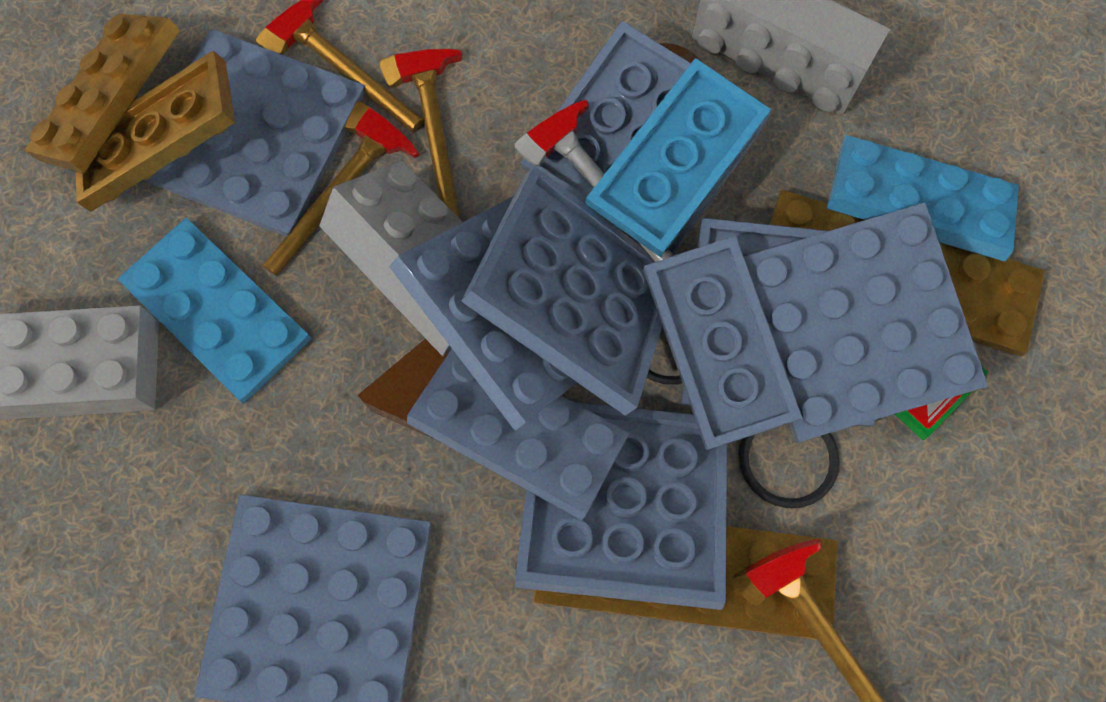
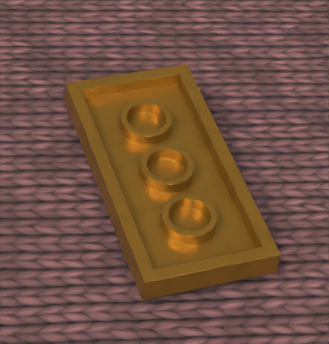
(101, 91)
(159, 130)

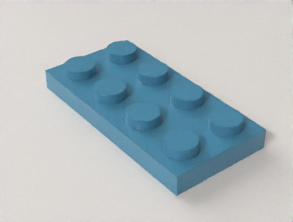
(677, 157)
(963, 205)
(215, 310)

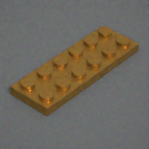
(994, 294)
(743, 549)

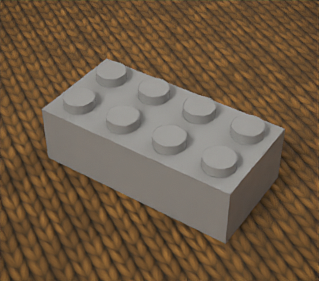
(797, 43)
(381, 219)
(77, 362)

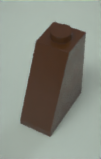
(402, 384)

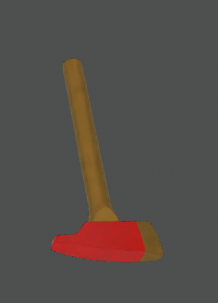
(298, 26)
(422, 69)
(378, 137)
(784, 573)

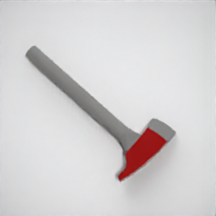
(559, 134)

